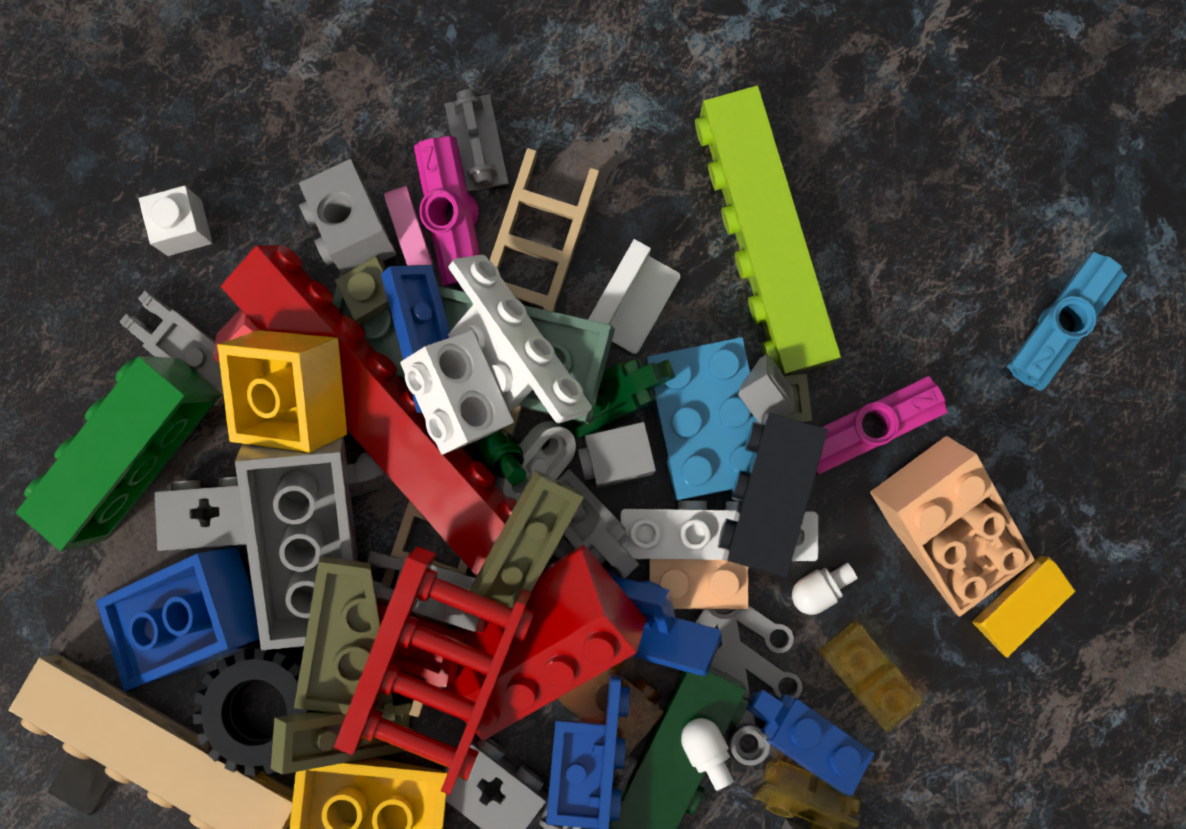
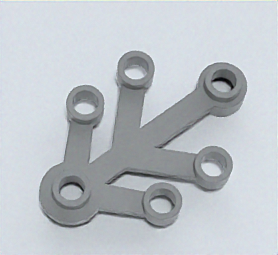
(735, 656)

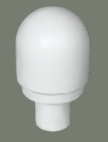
(821, 589)
(707, 751)

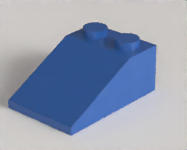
(180, 617)

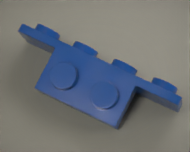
(667, 638)
(584, 766)

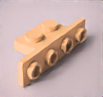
(702, 583)

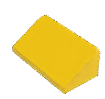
(1024, 605)

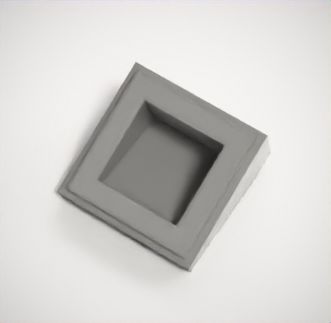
(767, 390)

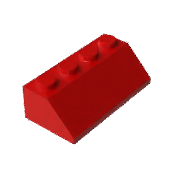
(576, 633)

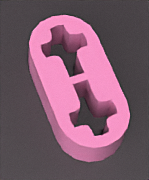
(408, 227)

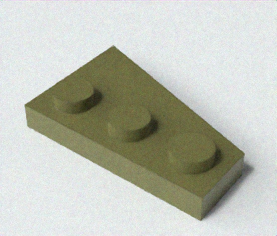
(339, 638)

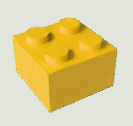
(283, 390)

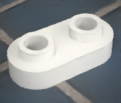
(548, 461)

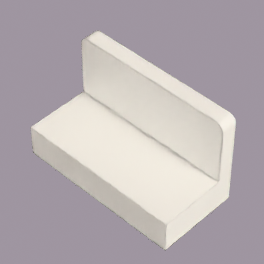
(635, 297)

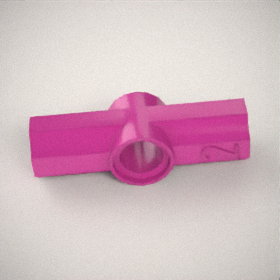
(444, 182)
(898, 413)

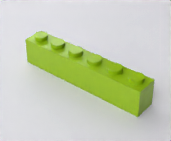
(767, 232)

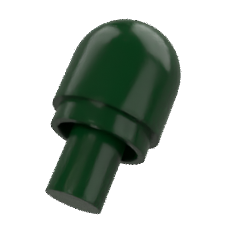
(503, 456)

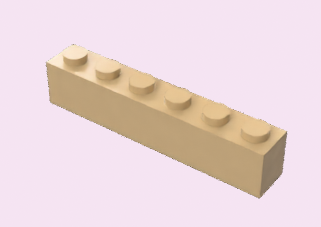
(146, 749)

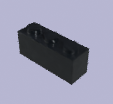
(772, 494)

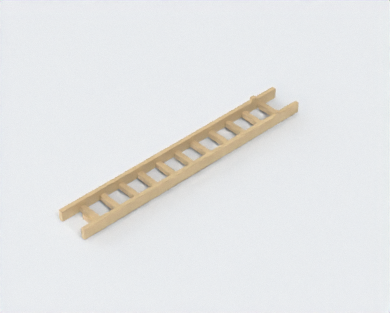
(548, 303)

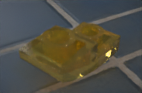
(871, 676)

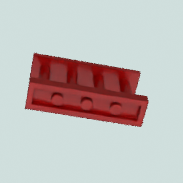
(384, 676)

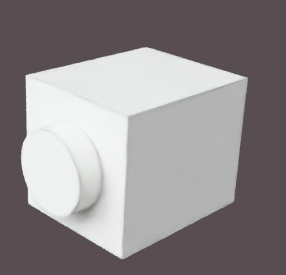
(175, 220)

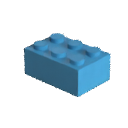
(704, 418)

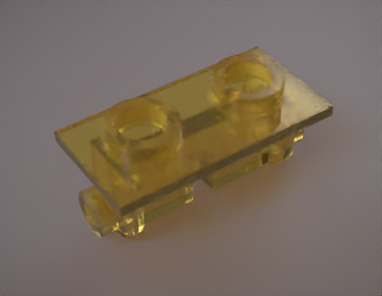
(789, 796)

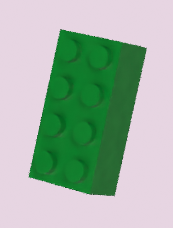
(117, 451)

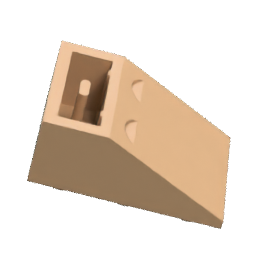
(954, 523)

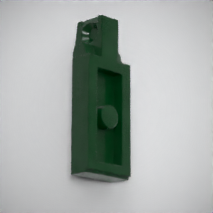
(622, 392)

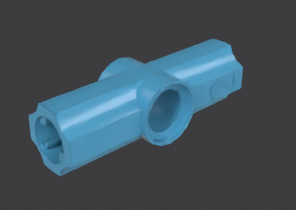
(1081, 298)

